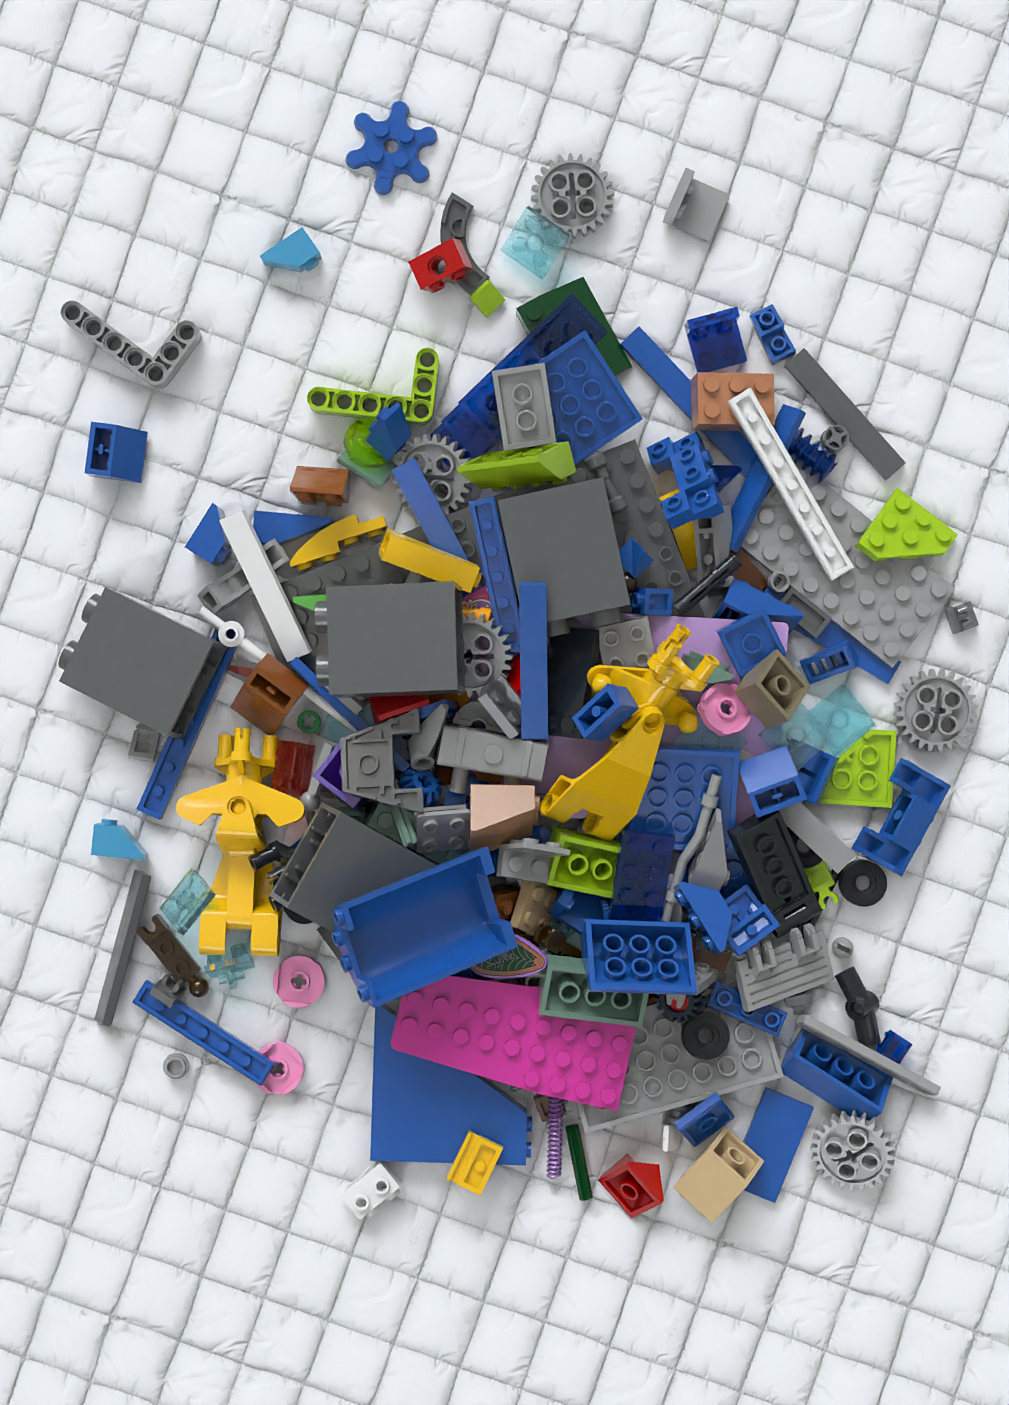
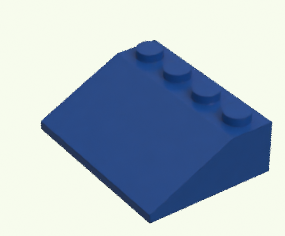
(638, 957)

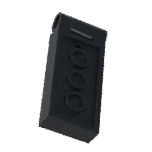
(775, 870)

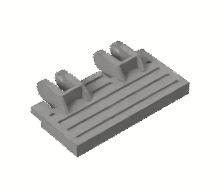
(783, 970)

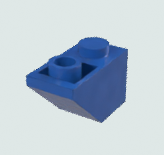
(389, 432)

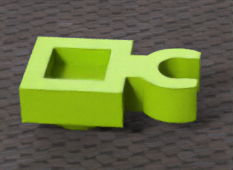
(821, 881)

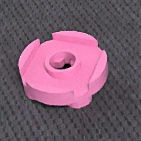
(711, 712)
(288, 990)
(293, 1068)

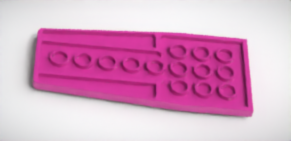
(501, 1036)

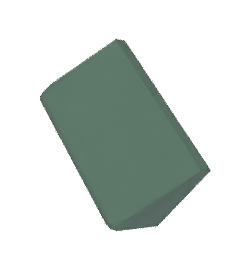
(374, 476)

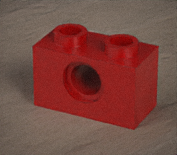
(426, 265)

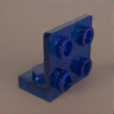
(715, 340)

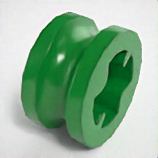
(300, 721)

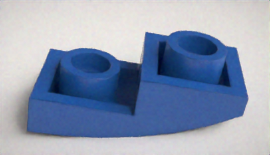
(772, 334)

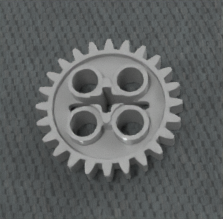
(594, 195)
(434, 452)
(472, 630)
(958, 714)
(853, 1150)

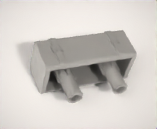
(489, 752)

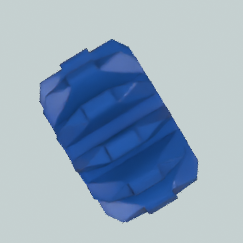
(425, 780)

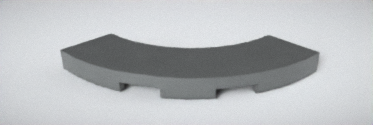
(454, 225)

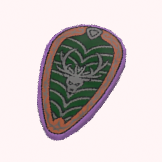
(515, 963)

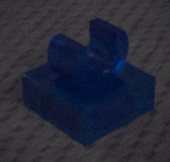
(893, 1046)

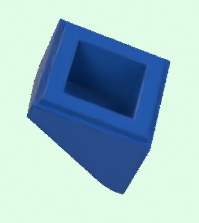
(634, 558)

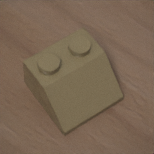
(772, 690)

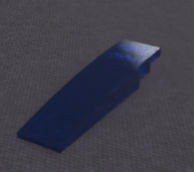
(476, 417)

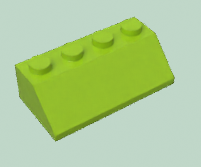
(520, 467)
(588, 867)

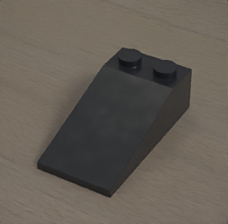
(568, 663)

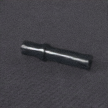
(707, 584)

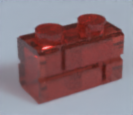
(293, 767)

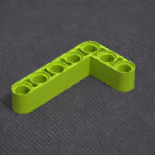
(359, 398)

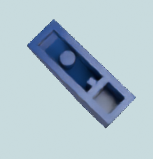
(287, 526)

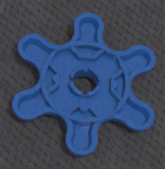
(387, 164)

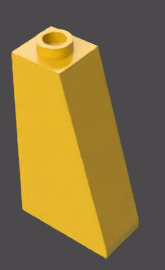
(428, 560)

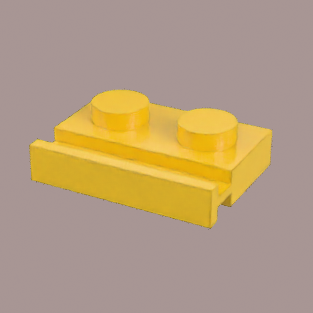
(474, 1162)

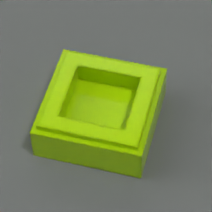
(487, 298)

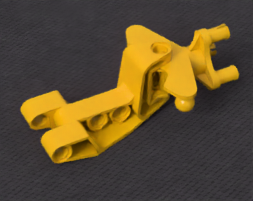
(619, 779)
(242, 802)

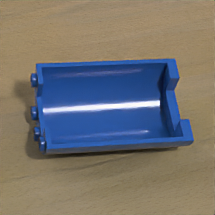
(421, 929)

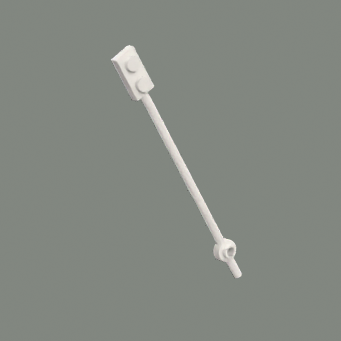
(257, 653)

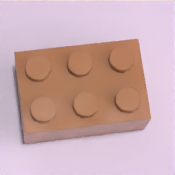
(713, 391)

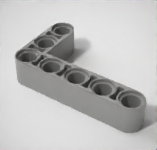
(129, 349)

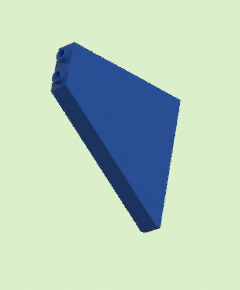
(428, 1107)

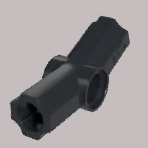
(860, 1006)

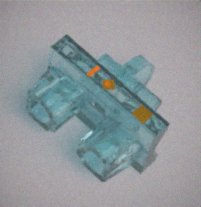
(240, 961)

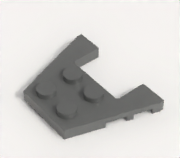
(369, 763)

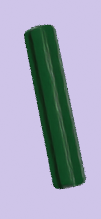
(579, 1162)

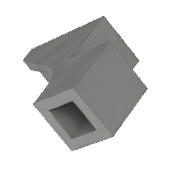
(234, 584)

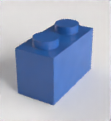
(605, 712)

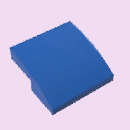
(749, 920)

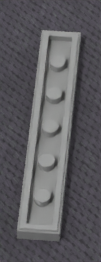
(812, 831)
(867, 1055)

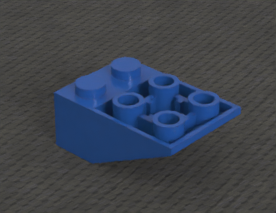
(744, 599)

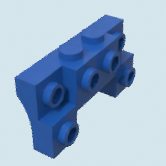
(694, 477)
(907, 819)

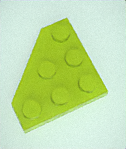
(905, 531)
(864, 772)

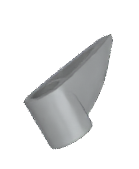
(421, 745)

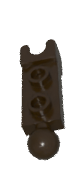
(555, 942)
(174, 955)

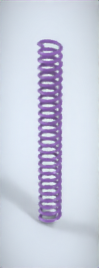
(554, 1104)

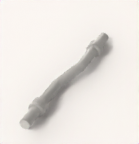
(709, 802)

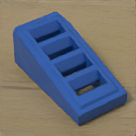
(851, 663)

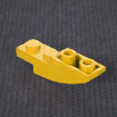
(326, 543)

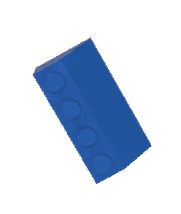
(836, 1075)

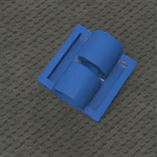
(816, 775)

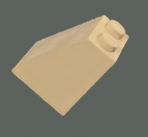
(718, 1174)

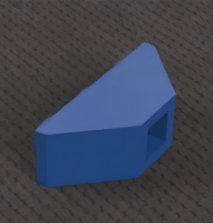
(707, 912)

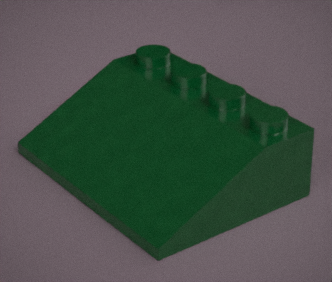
(539, 308)

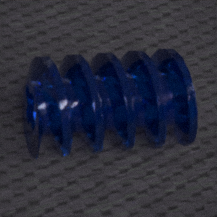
(811, 455)

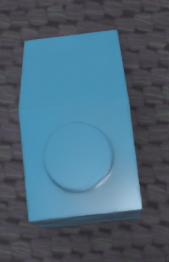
(293, 253)
(115, 841)

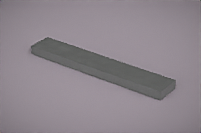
(844, 413)
(122, 947)

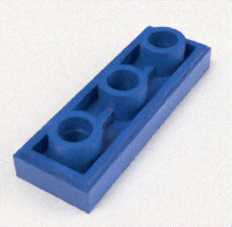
(729, 1002)

